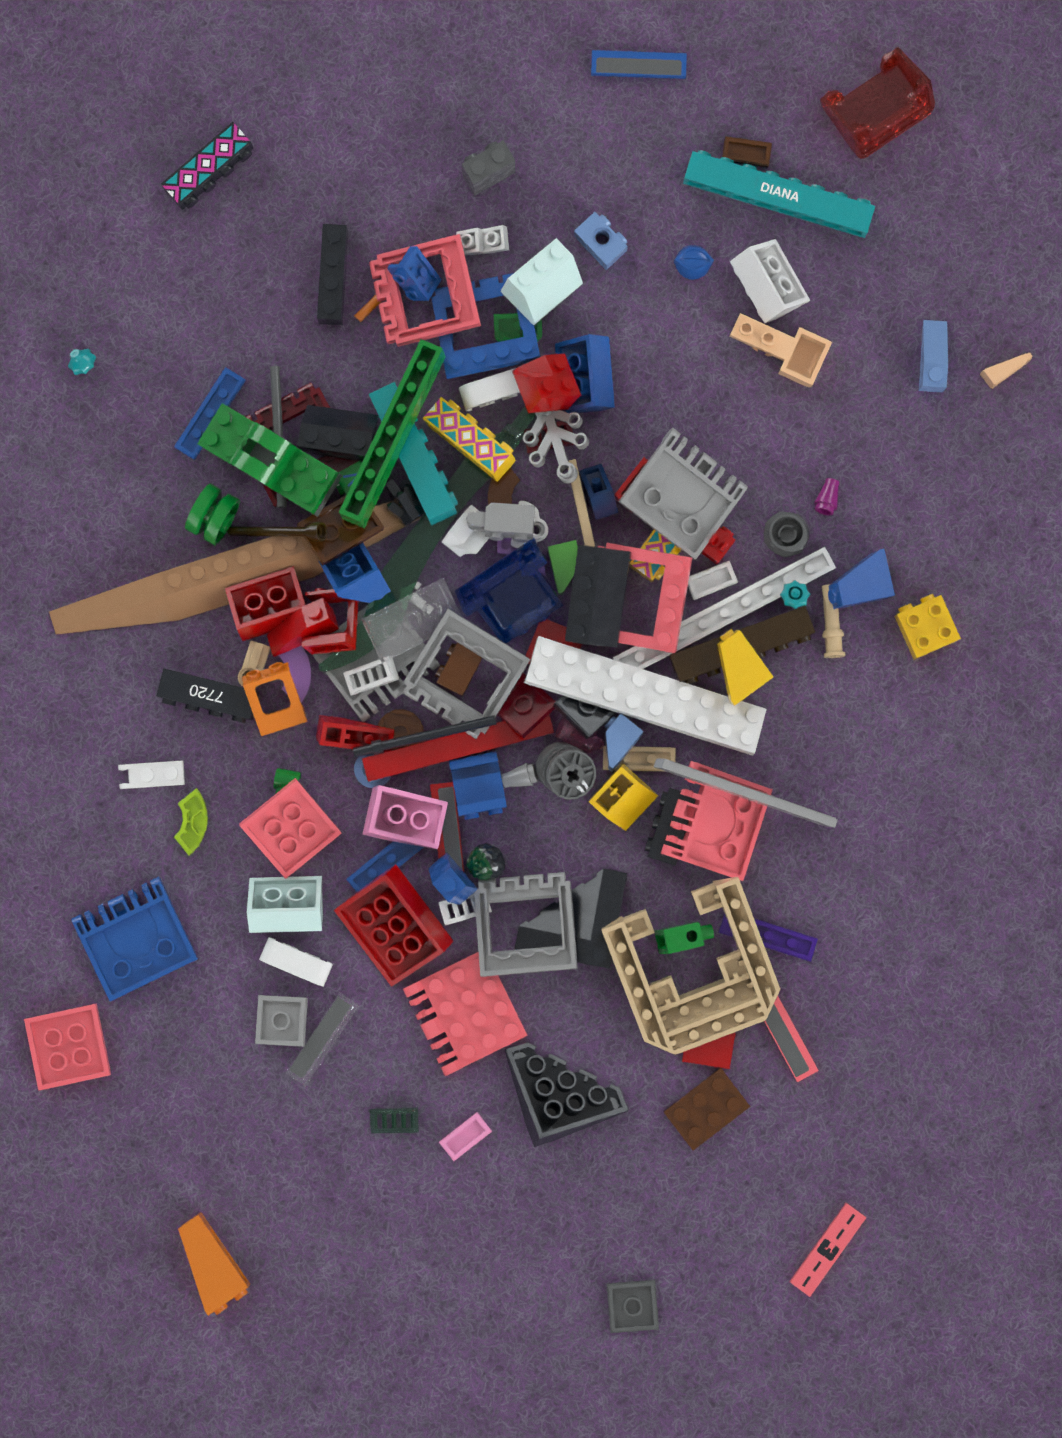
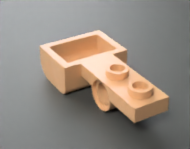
(801, 354)

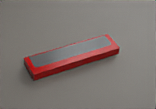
(450, 836)

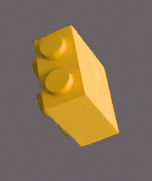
(926, 626)

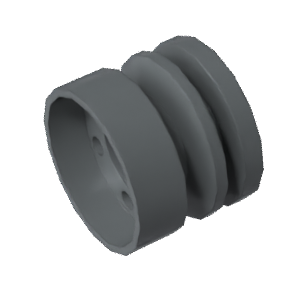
(555, 763)

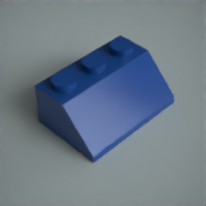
(592, 370)
(356, 576)

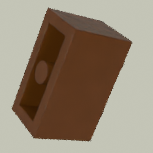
(459, 669)

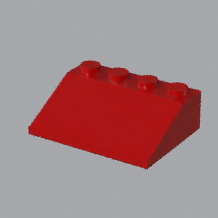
(394, 925)

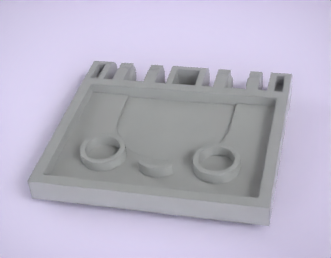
(680, 497)
(395, 688)

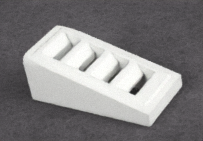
(390, 669)
(446, 915)

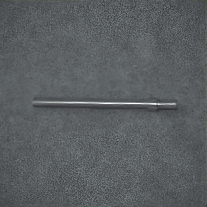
(277, 416)

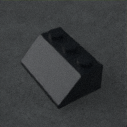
(336, 432)

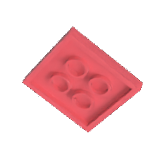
(290, 828)
(67, 1047)

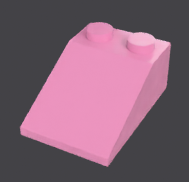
(405, 817)

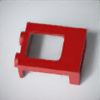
(333, 641)

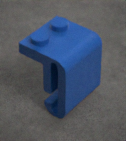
(478, 785)

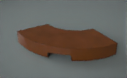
(503, 489)

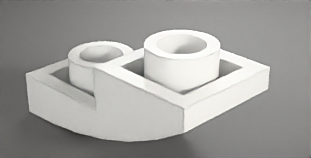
(484, 240)

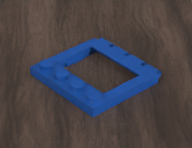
(486, 356)

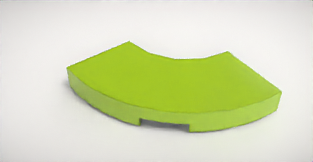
(194, 821)

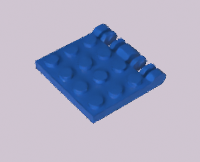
(136, 943)

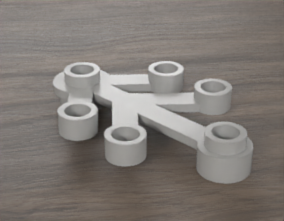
(554, 437)

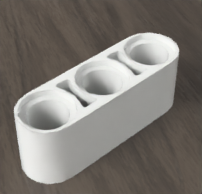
(487, 390)
(295, 962)

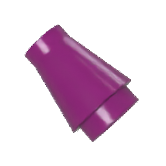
(827, 498)

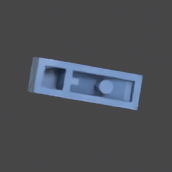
(934, 356)

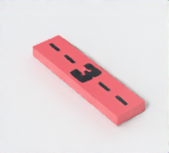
(827, 1249)

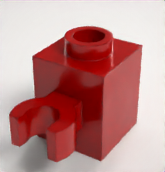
(718, 545)

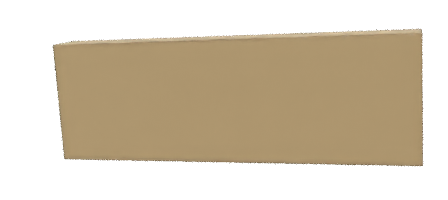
(643, 758)

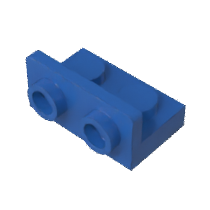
(415, 275)

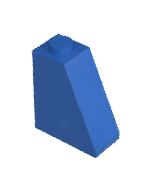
(863, 583)
(451, 880)

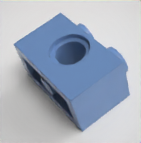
(606, 253)

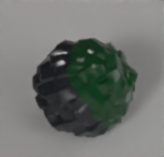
(486, 862)

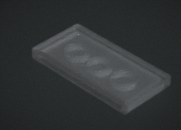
(409, 620)

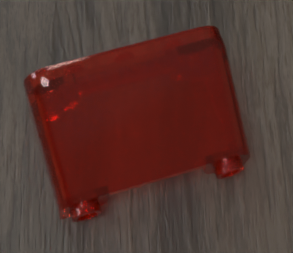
(882, 105)

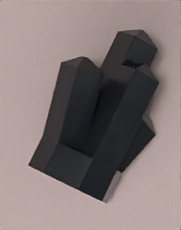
(405, 503)

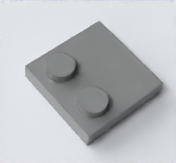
(281, 1020)

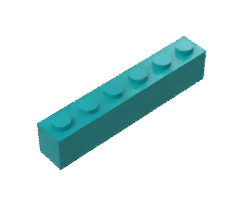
(420, 465)

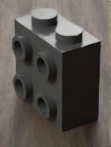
(488, 167)

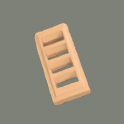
(996, 374)

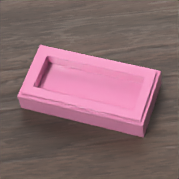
(465, 1136)

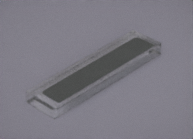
(323, 1039)

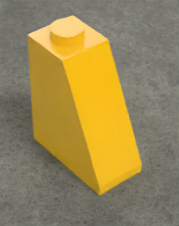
(741, 666)

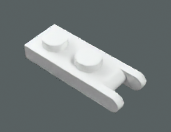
(153, 774)

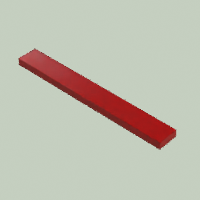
(446, 749)

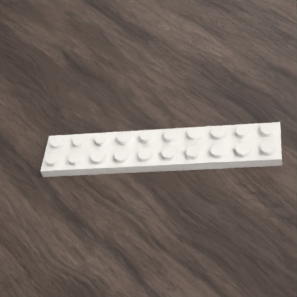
(645, 695)

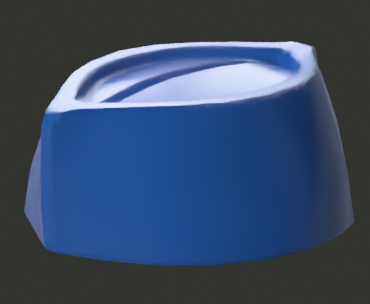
(693, 262)

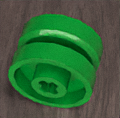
(212, 514)

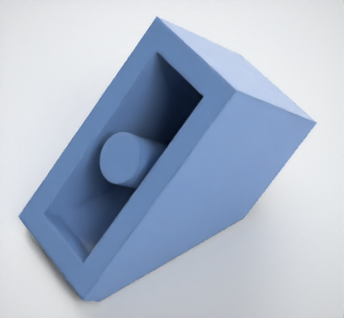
(620, 739)

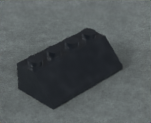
(597, 596)

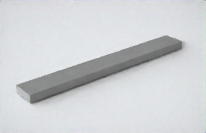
(745, 792)

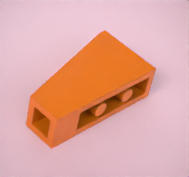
(212, 1266)

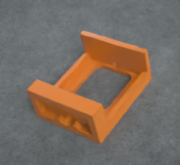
(281, 719)

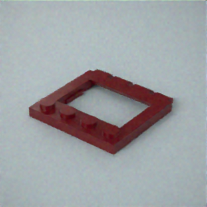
(292, 408)

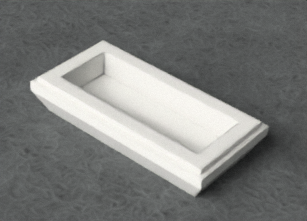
(711, 580)

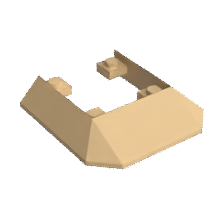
(713, 1010)

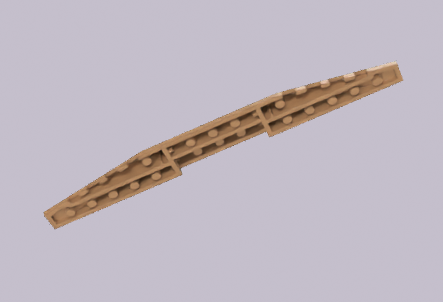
(199, 584)

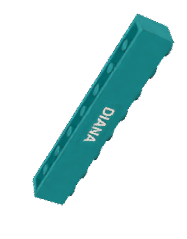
(779, 194)

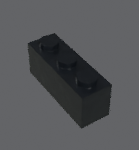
(662, 826)

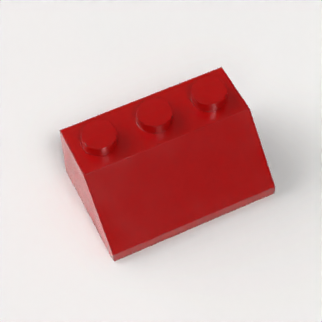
(264, 602)

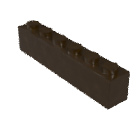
(762, 636)

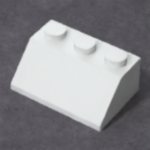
(769, 280)

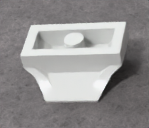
(463, 539)

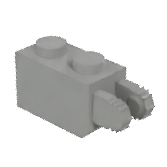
(504, 521)

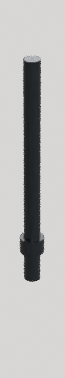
(379, 746)

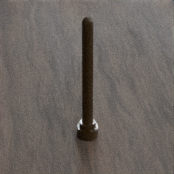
(315, 531)

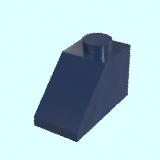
(599, 491)

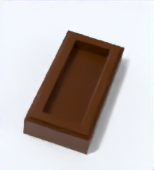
(747, 151)

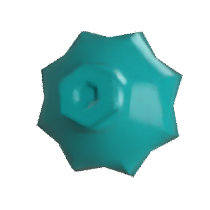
(81, 361)
(795, 594)

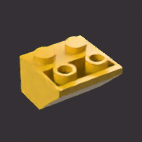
(623, 797)

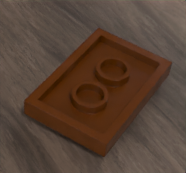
(340, 533)
(706, 1109)

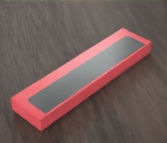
(789, 1042)

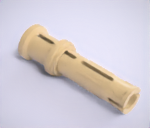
(832, 633)

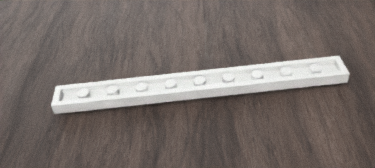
(735, 607)

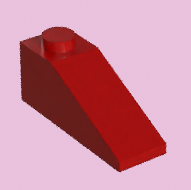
(309, 620)
(349, 733)

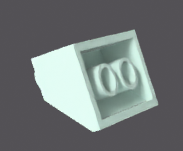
(543, 282)
(285, 904)

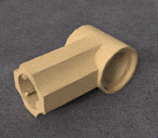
(255, 659)

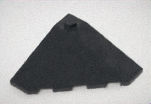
(593, 908)
(556, 1099)

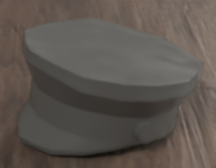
(784, 528)

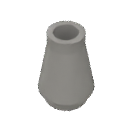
(521, 776)

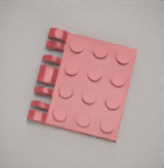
(719, 827)
(469, 1010)

